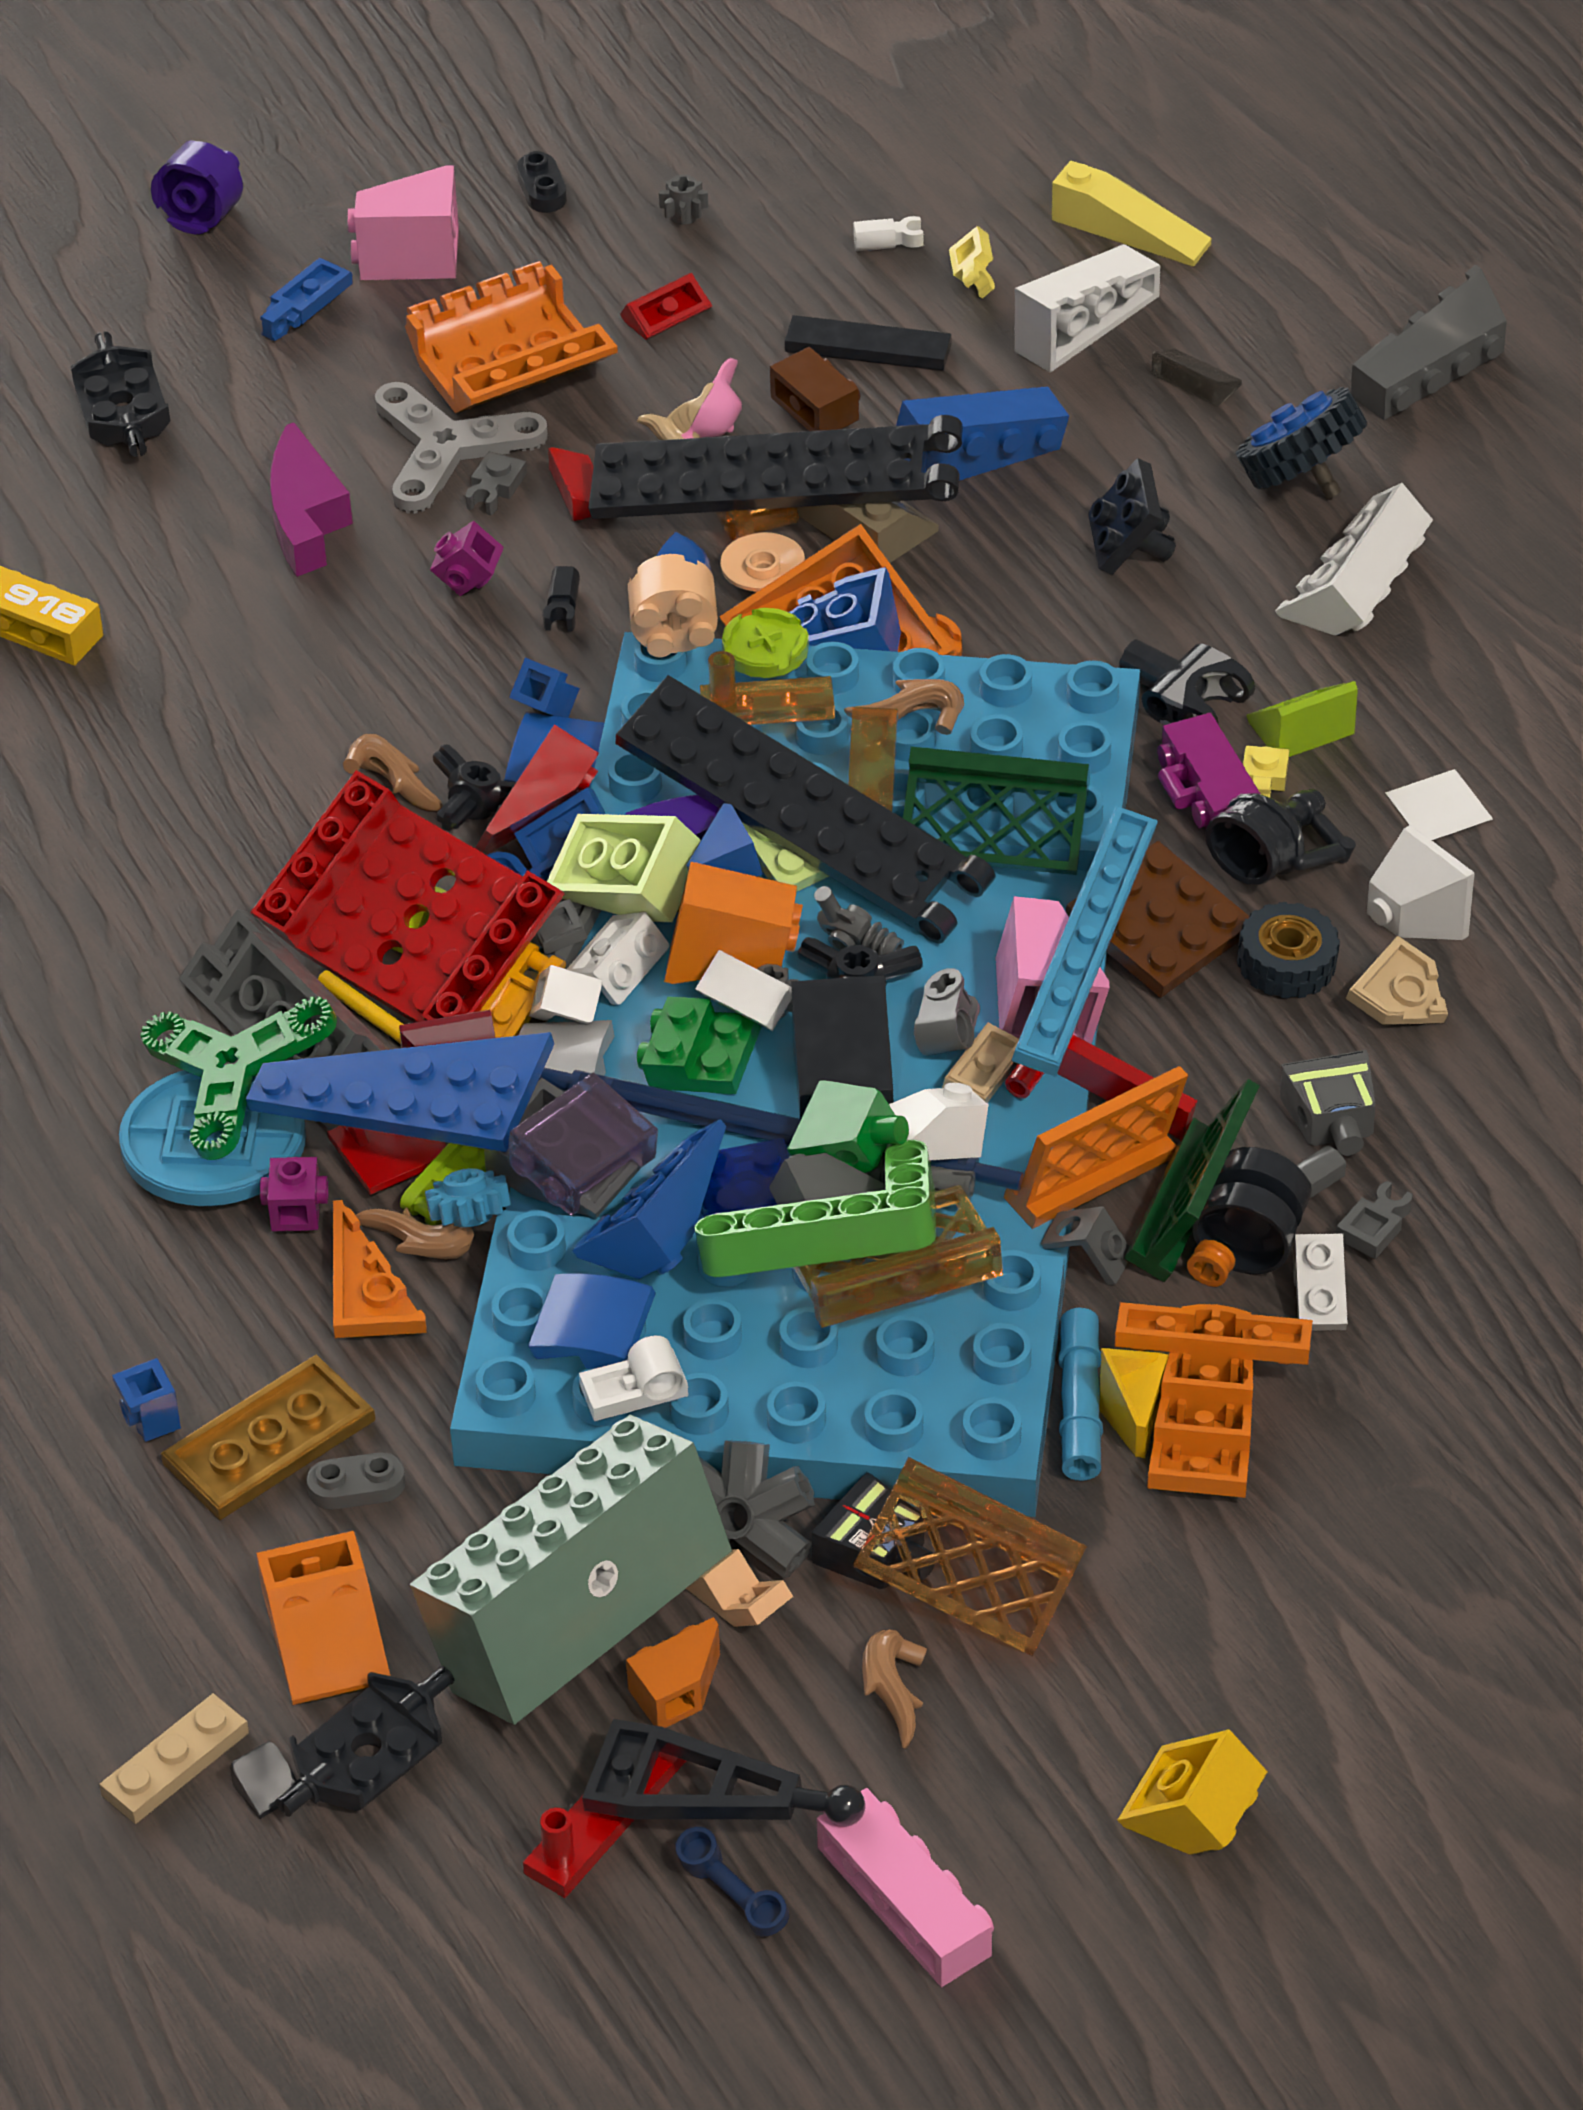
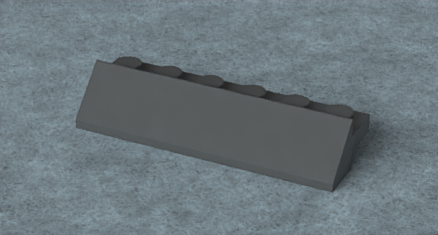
(255, 976)

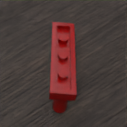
(1099, 1074)
(579, 1838)

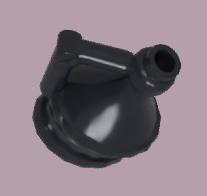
(1266, 839)

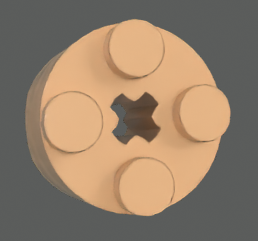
(672, 605)

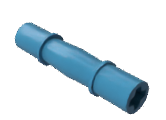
(1080, 1394)

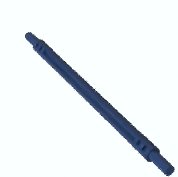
(746, 1120)

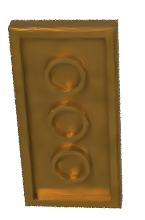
(268, 1437)

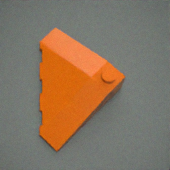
(845, 557)

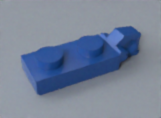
(304, 297)

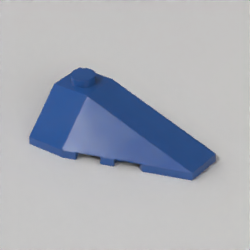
(657, 1213)

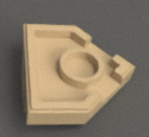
(1400, 987)

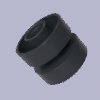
(1255, 1208)

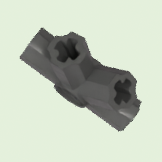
(766, 1503)

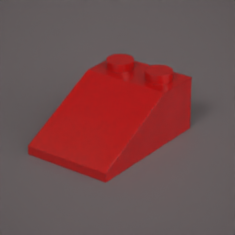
(552, 776)

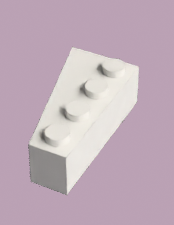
(1081, 304)

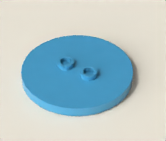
(165, 1163)

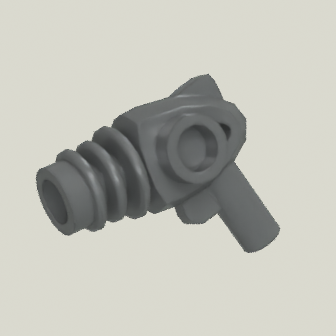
(852, 925)

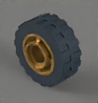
(1288, 950)

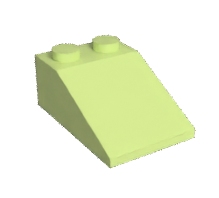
(626, 864)

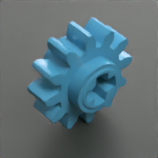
(467, 1197)

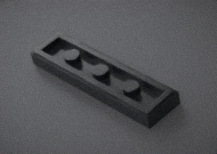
(869, 342)

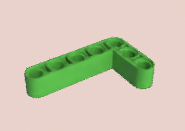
(827, 1228)

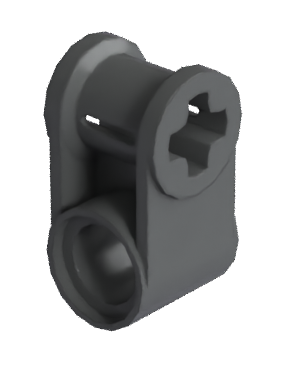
(946, 1015)

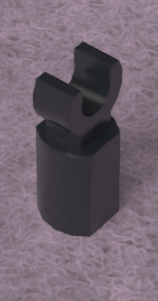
(562, 597)

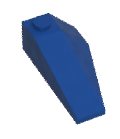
(855, 613)

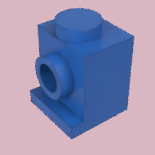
(544, 689)
(148, 1399)

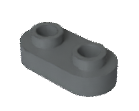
(356, 1480)

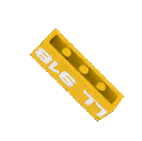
(47, 617)

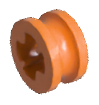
(1211, 1263)

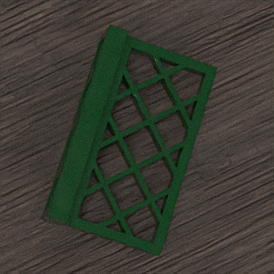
(1009, 776)
(1187, 1186)

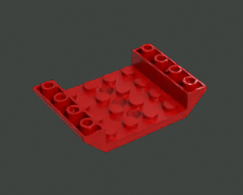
(364, 878)

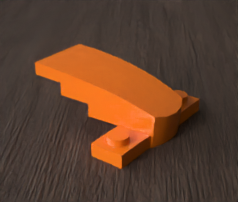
(1207, 1387)

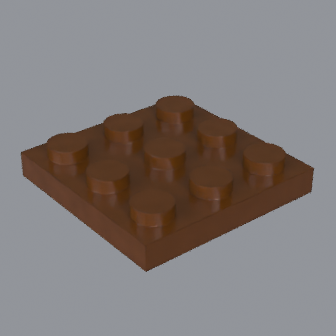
(1171, 922)

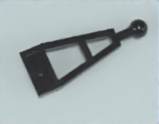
(630, 1756)

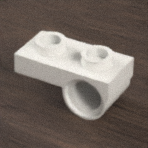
(1320, 1280)
(642, 1381)

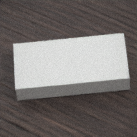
(745, 990)

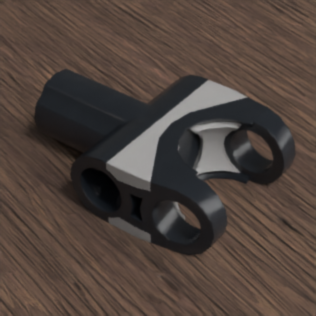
(1183, 685)

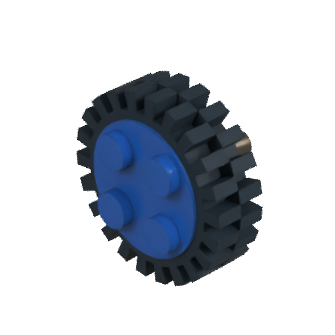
(1302, 440)

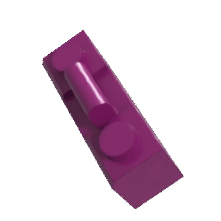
(1203, 761)

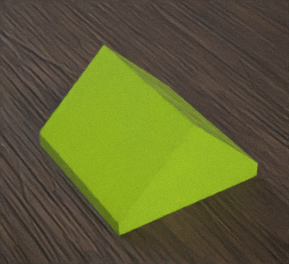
(1308, 719)

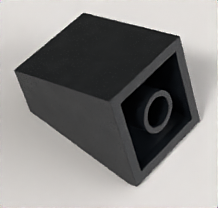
(841, 1035)

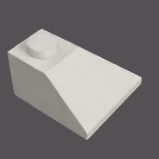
(1421, 890)
(945, 1119)

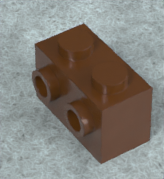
(814, 391)

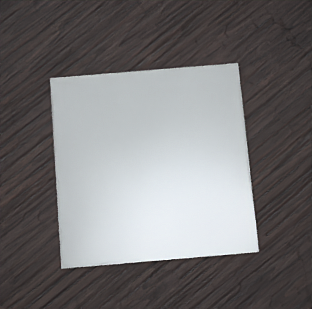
(1439, 805)

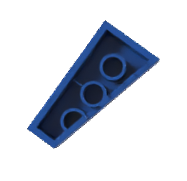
(996, 427)

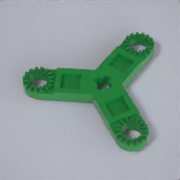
(224, 1089)

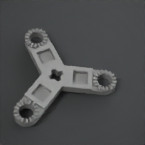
(466, 439)

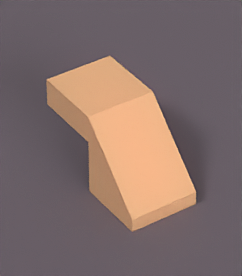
(737, 1594)

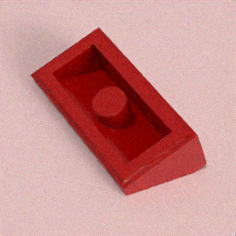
(666, 307)
(573, 478)

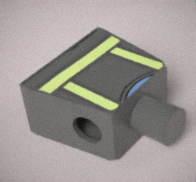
(1331, 1099)

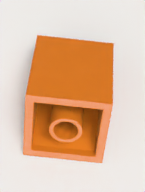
(733, 914)

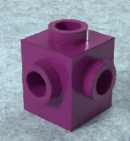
(466, 558)
(290, 1184)

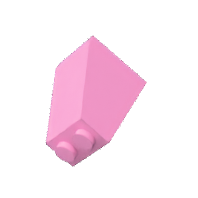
(407, 228)
(1023, 961)

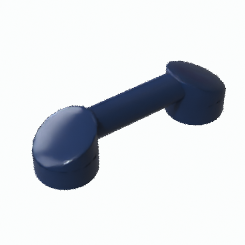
(703, 1859)

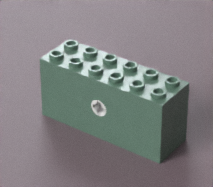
(571, 1568)

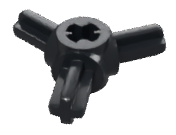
(472, 786)
(859, 960)

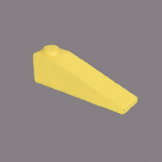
(1117, 211)

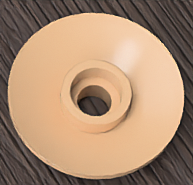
(759, 559)

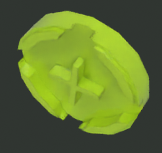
(766, 642)

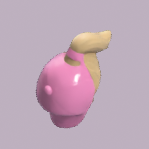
(705, 416)

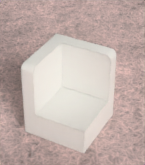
(565, 995)

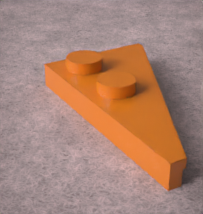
(365, 1291)

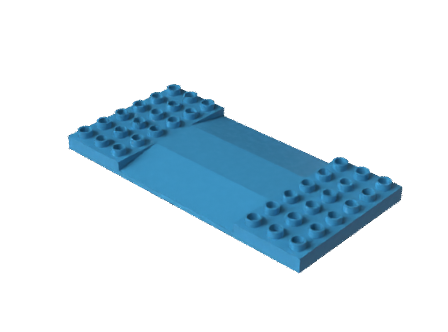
(931, 1380)

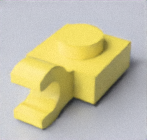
(970, 258)
(1267, 768)

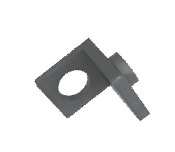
(1096, 1235)

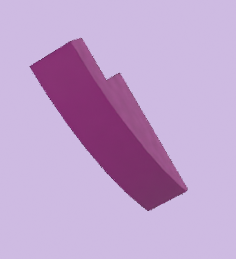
(305, 501)

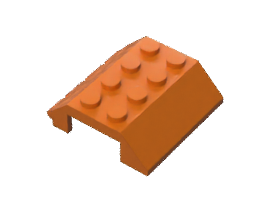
(502, 339)

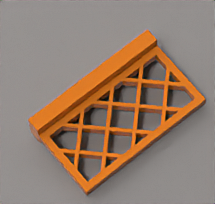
(1099, 1150)

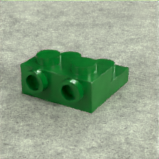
(697, 1047)

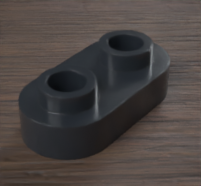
(541, 182)

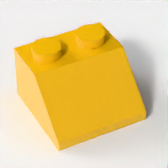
(1195, 1793)

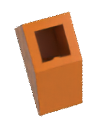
(675, 1674)

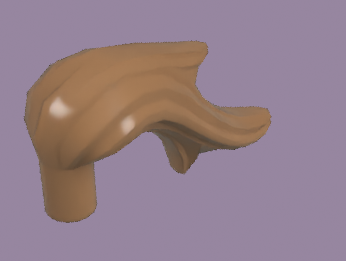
(925, 694)
(378, 755)
(419, 1238)
(883, 1679)

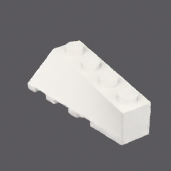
(1360, 565)

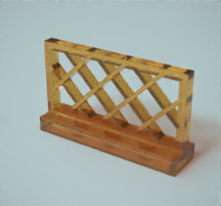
(911, 1275)
(979, 1518)

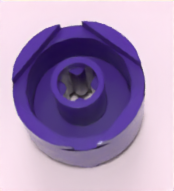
(197, 186)

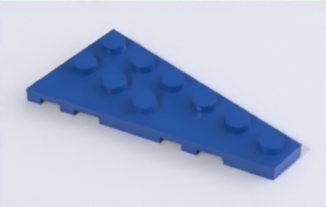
(432, 1092)

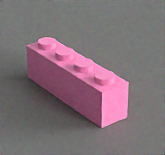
(908, 1890)

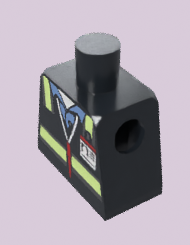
(846, 1527)

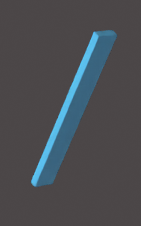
(1084, 941)

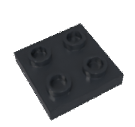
(1130, 519)

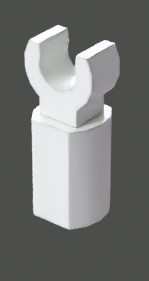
(887, 234)

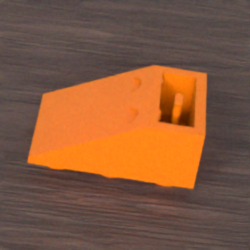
(322, 1616)

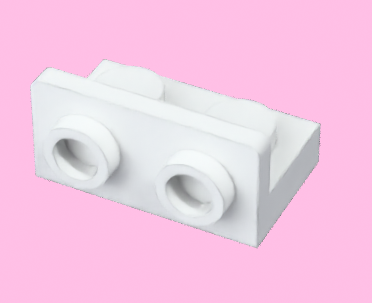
(621, 954)

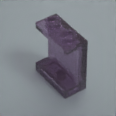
(580, 1142)

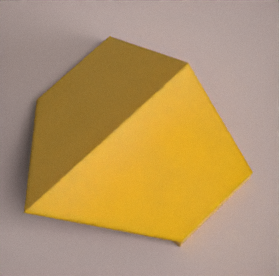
(1131, 1394)

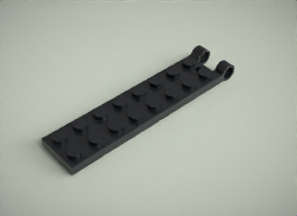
(774, 470)
(801, 807)

